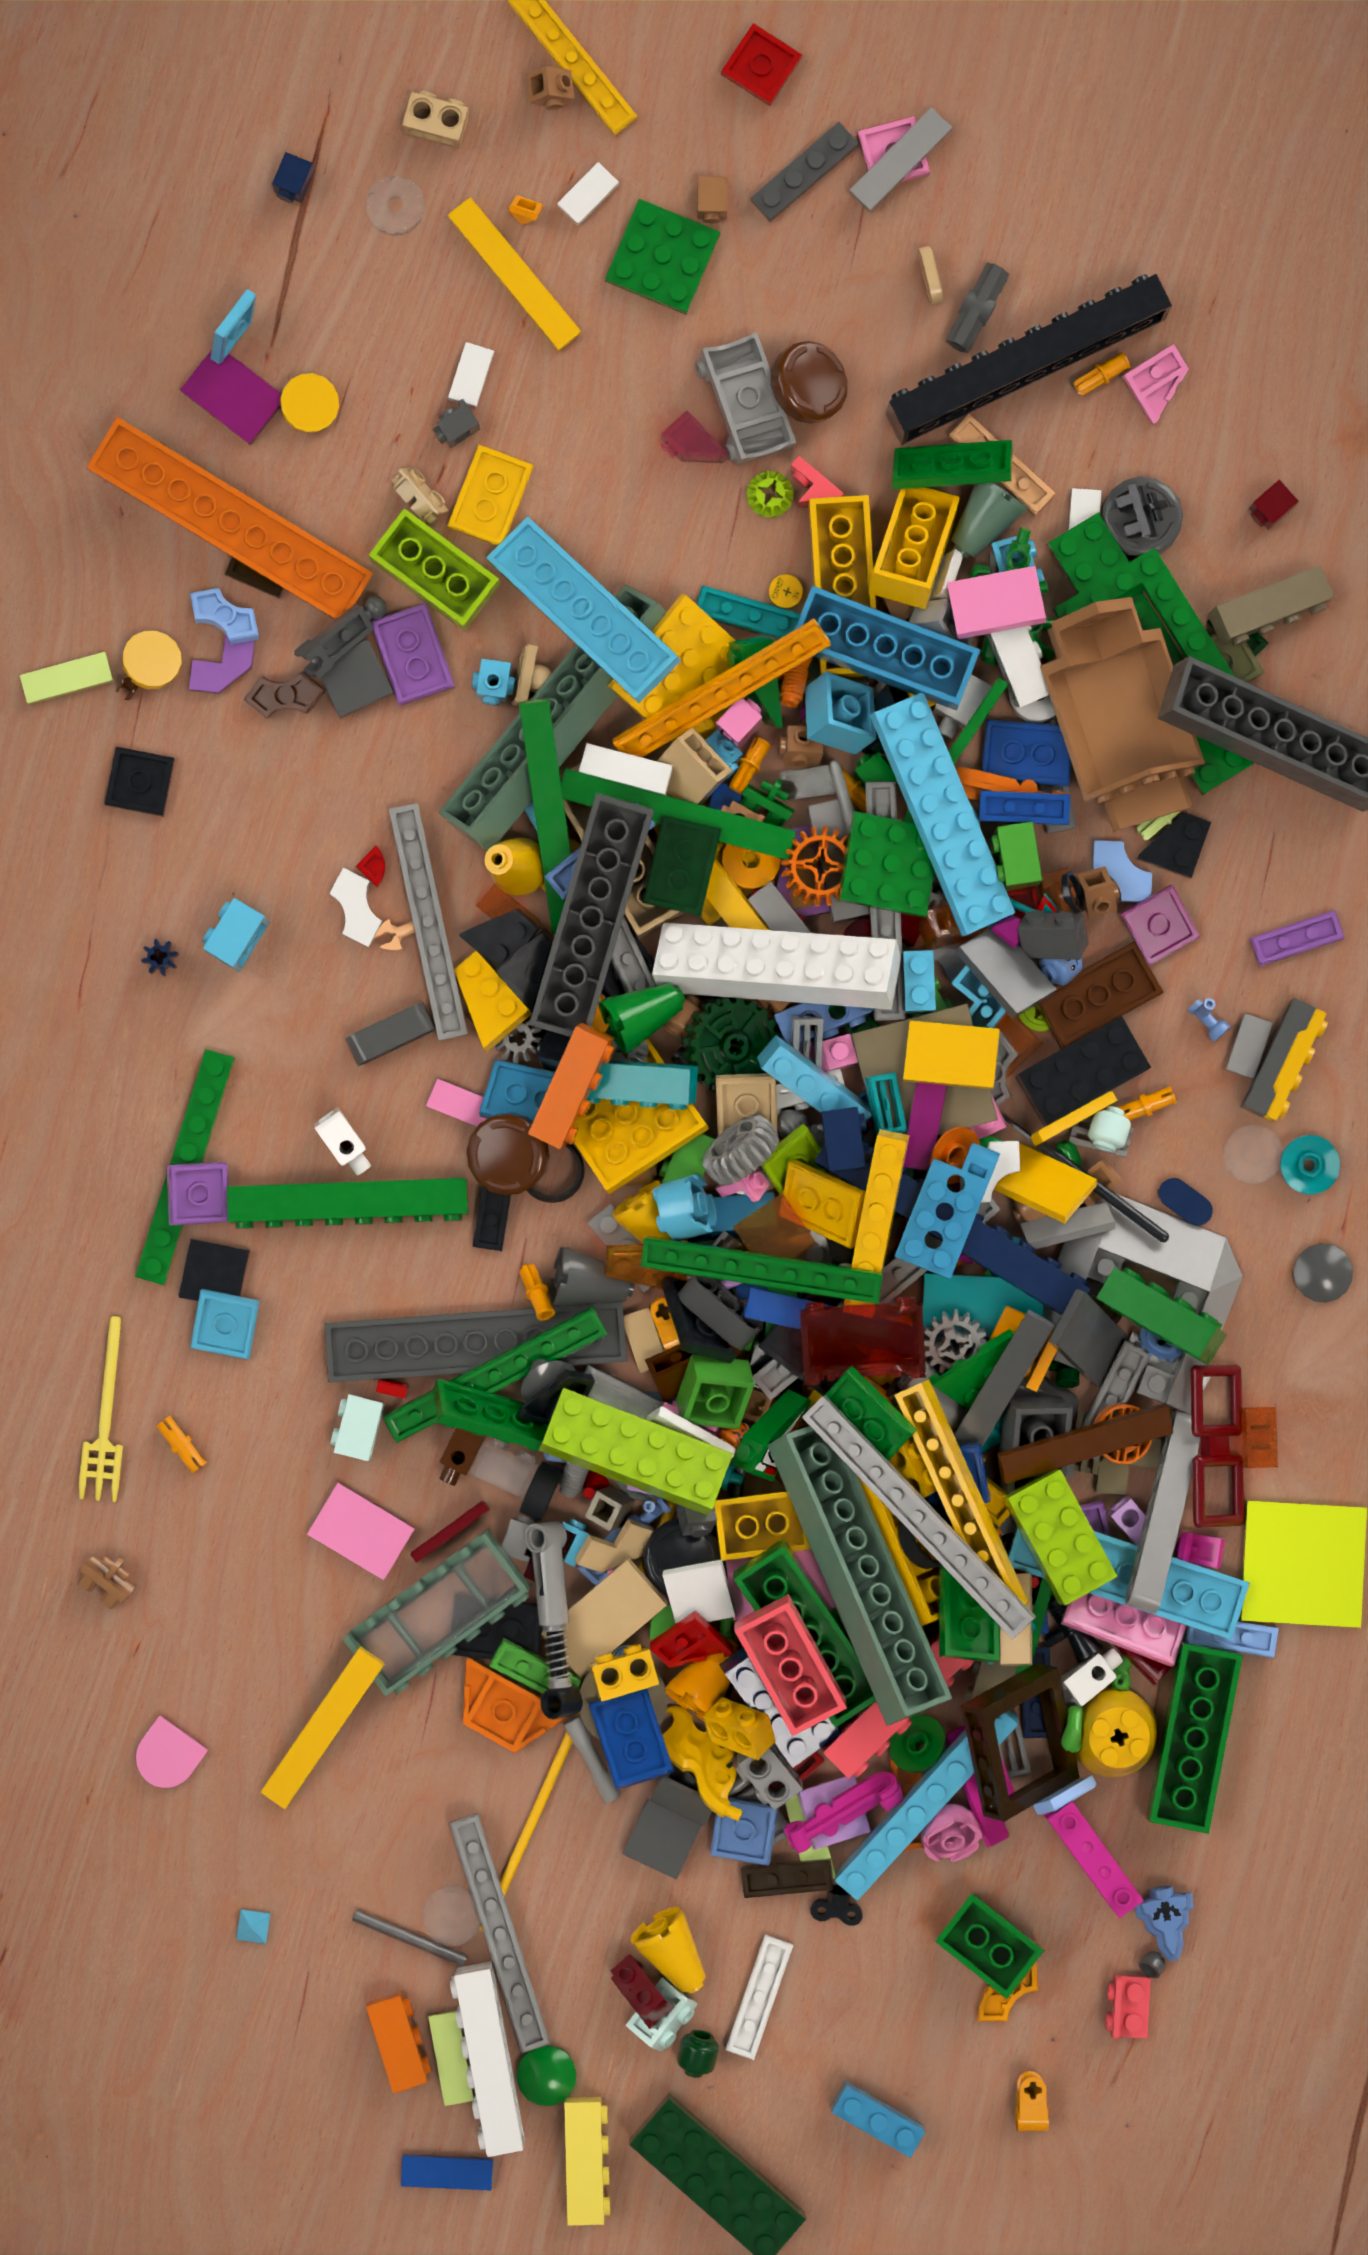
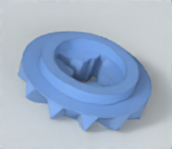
(1166, 1351)

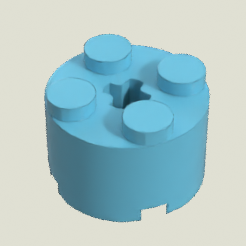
(684, 1208)

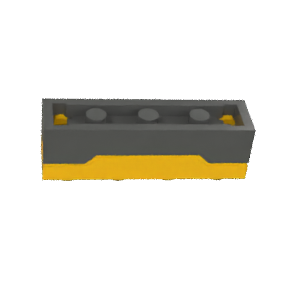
(1284, 1059)

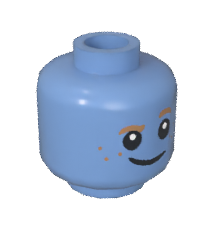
(1060, 970)

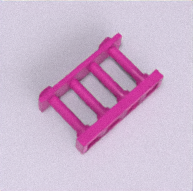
(1094, 1859)

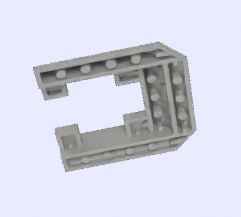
(1192, 1256)

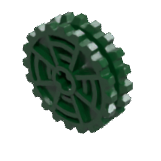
(711, 1036)

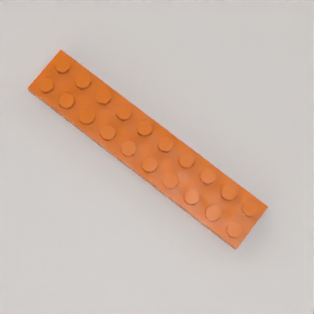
(228, 519)

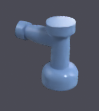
(1202, 1011)
(652, 1511)

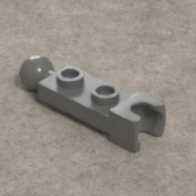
(340, 636)

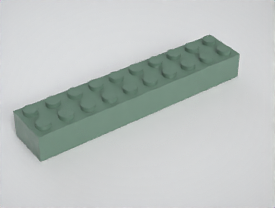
(578, 697)
(860, 1576)

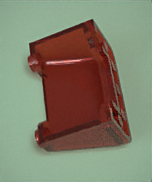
(866, 1336)

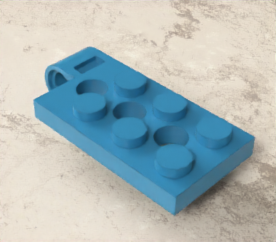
(965, 1204)

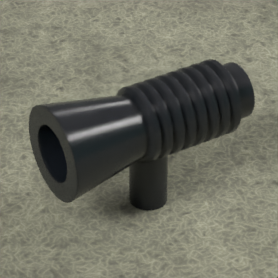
(1081, 1643)

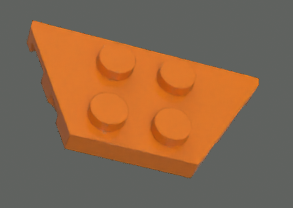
(502, 1708)

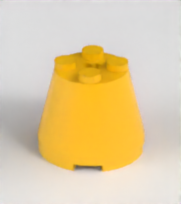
(1122, 1711)

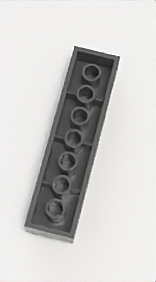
(1268, 731)
(592, 914)

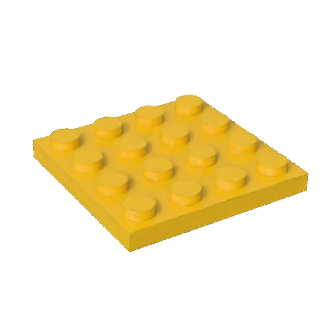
(703, 656)
(630, 1138)

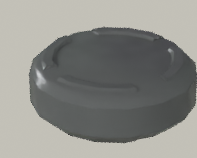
(1166, 530)

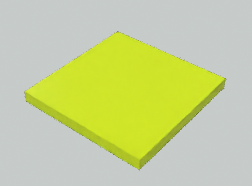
(1304, 1563)

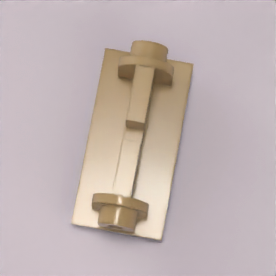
(413, 485)

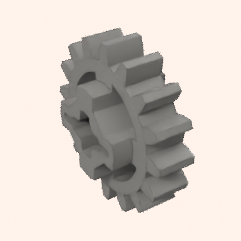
(943, 1346)

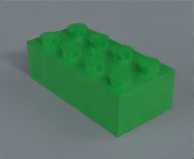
(1167, 1319)

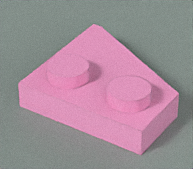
(1156, 381)

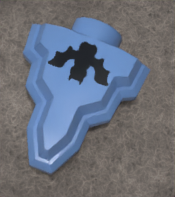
(1166, 1917)

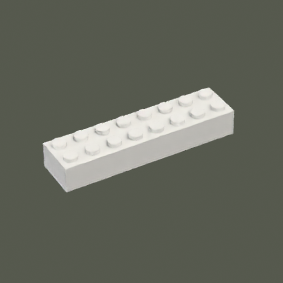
(778, 965)

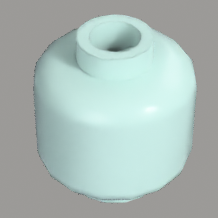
(1109, 1129)

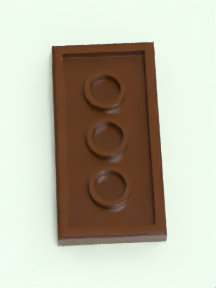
(1099, 995)

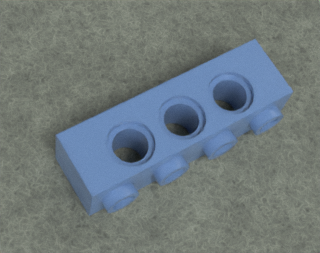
(853, 1016)

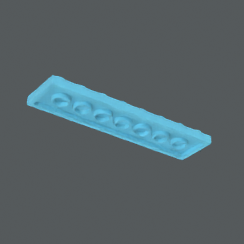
(583, 609)
(942, 813)
(1190, 1595)

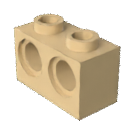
(432, 126)

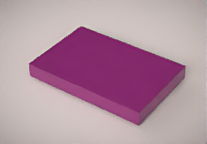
(233, 396)

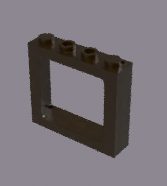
(979, 1721)

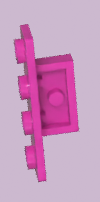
(992, 1830)

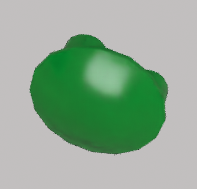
(546, 2075)

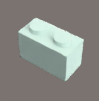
(358, 1427)

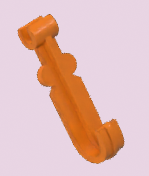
(976, 781)

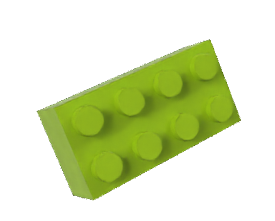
(434, 570)
(1059, 1537)

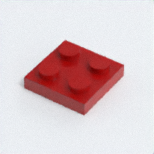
(761, 64)

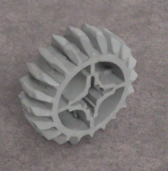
(740, 1150)

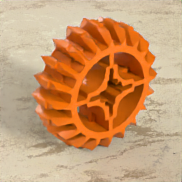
(805, 864)

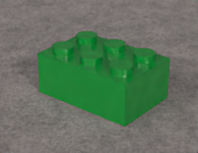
(990, 1946)

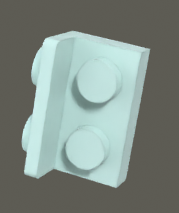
(664, 2032)

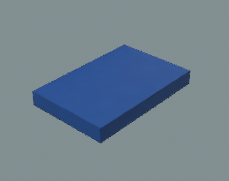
(1027, 752)
(631, 1739)

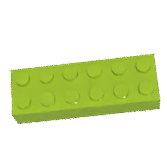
(635, 1452)

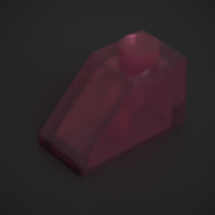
(691, 442)

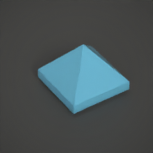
(253, 1926)

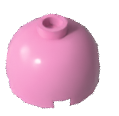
(951, 1834)

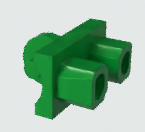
(778, 812)

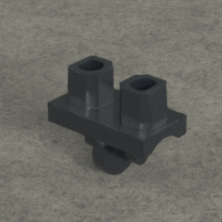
(1136, 500)

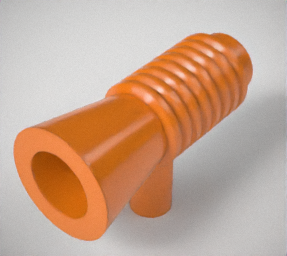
(794, 684)

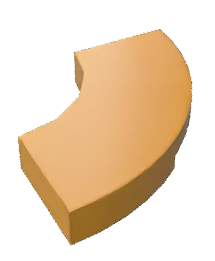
(996, 2007)

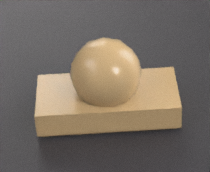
(528, 675)

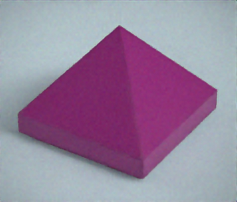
(1008, 930)

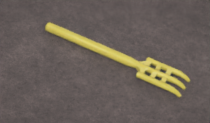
(103, 1444)

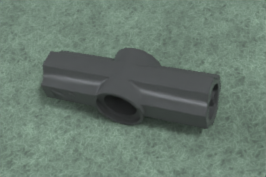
(977, 307)

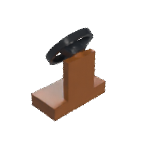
(1063, 890)

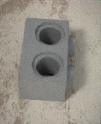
(773, 1770)

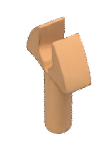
(401, 932)

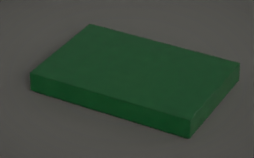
(682, 865)

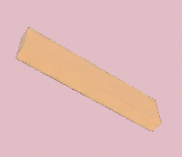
(1024, 484)

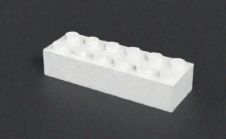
(489, 2059)

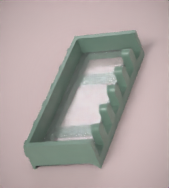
(440, 1611)

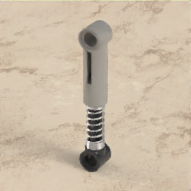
(546, 1544)

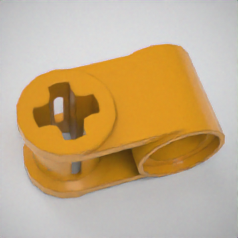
(665, 1326)
(1031, 2108)

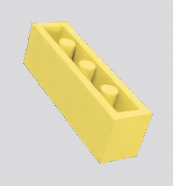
(585, 2161)

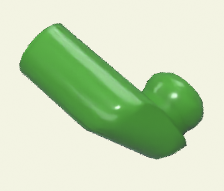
(1122, 1673)
(1073, 1731)

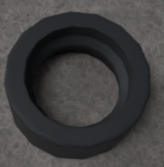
(541, 1490)

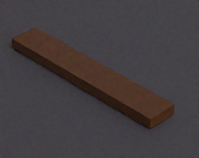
(1085, 1443)

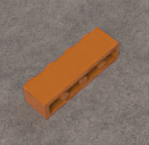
(572, 1085)

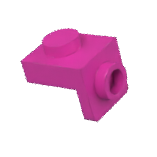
(1200, 1549)

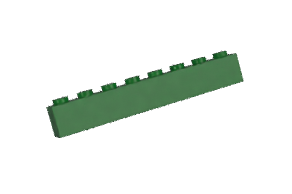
(347, 1201)

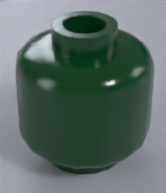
(697, 2053)

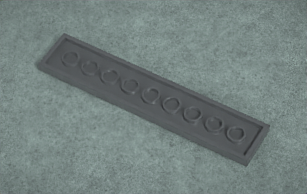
(455, 1342)

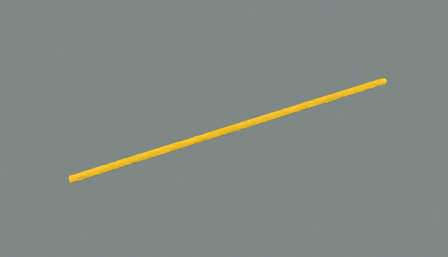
(549, 1782)

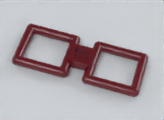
(1215, 1446)

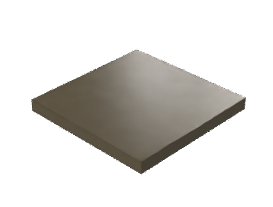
(884, 1052)

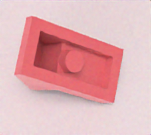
(819, 486)

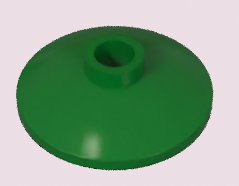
(905, 1747)

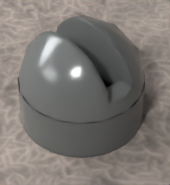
(1152, 1964)

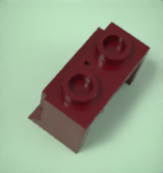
(640, 1991)

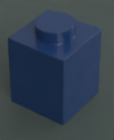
(293, 178)

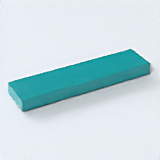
(747, 613)

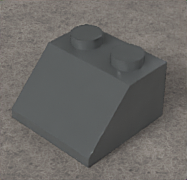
(680, 1794)

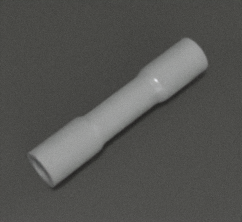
(582, 1741)

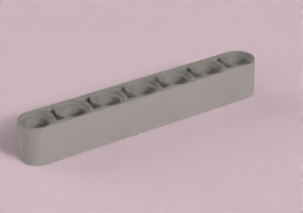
(1163, 1516)

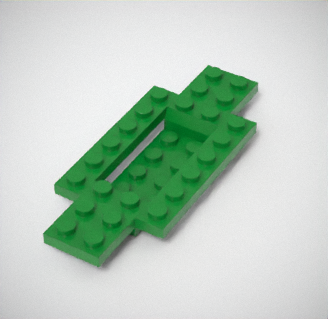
(1103, 573)

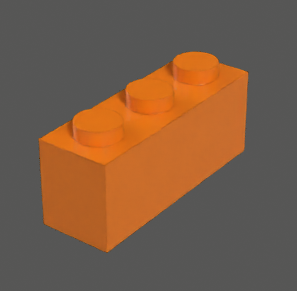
(399, 2042)

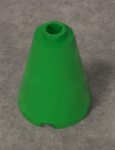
(640, 1013)

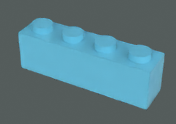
(808, 1079)

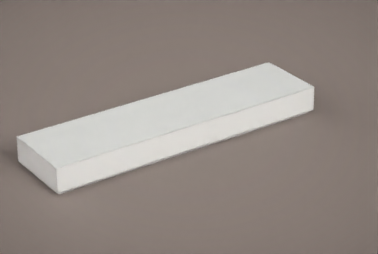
(759, 1997)

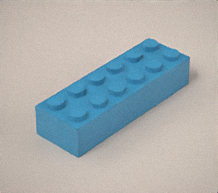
(890, 648)

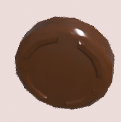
(809, 382)
(505, 1155)

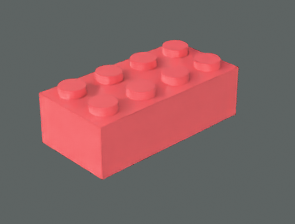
(790, 1665)

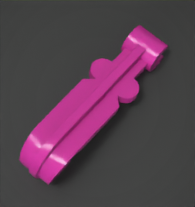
(874, 1790)

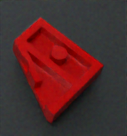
(689, 1641)

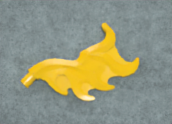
(694, 1752)

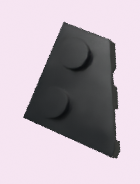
(542, 1404)

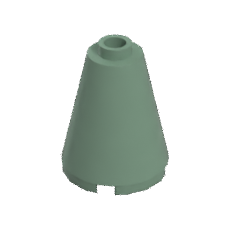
(985, 518)

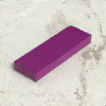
(924, 1124)

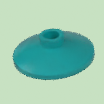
(1325, 1162)

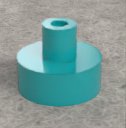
(731, 1478)

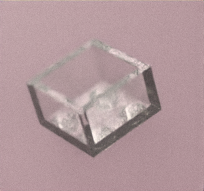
(505, 1468)

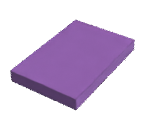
(412, 654)

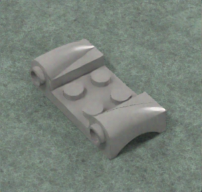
(746, 399)

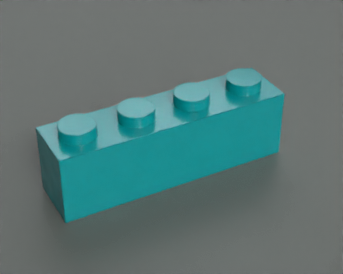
(647, 1084)

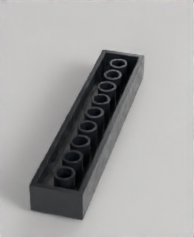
(1028, 358)

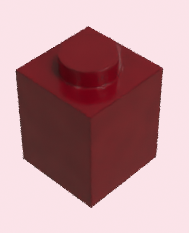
(1273, 505)

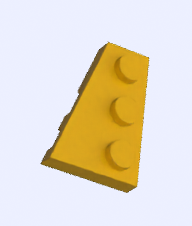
(489, 1001)

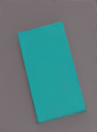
(977, 1294)

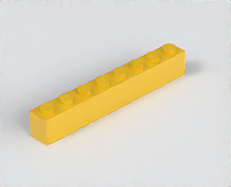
(955, 1481)

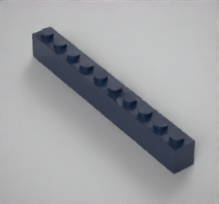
(985, 1245)

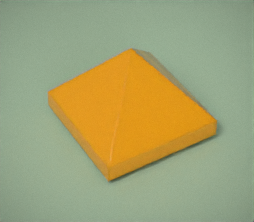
(525, 210)

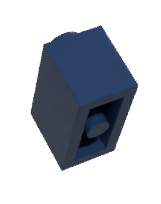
(844, 1139)

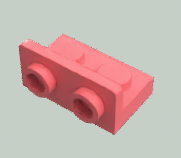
(1129, 2006)

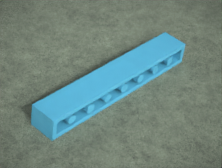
(913, 1812)

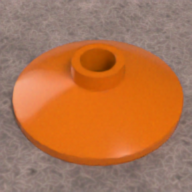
(953, 1148)

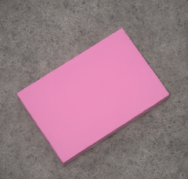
(996, 602)
(361, 1531)

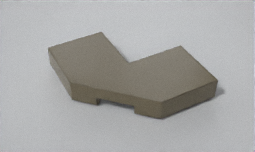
(1113, 1477)

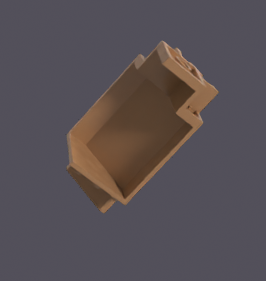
(1107, 706)

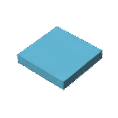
(233, 326)
(225, 1324)

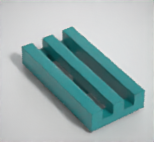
(875, 1105)

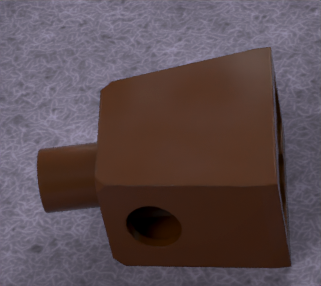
(454, 1464)

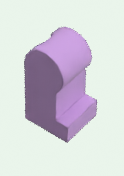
(1128, 1518)

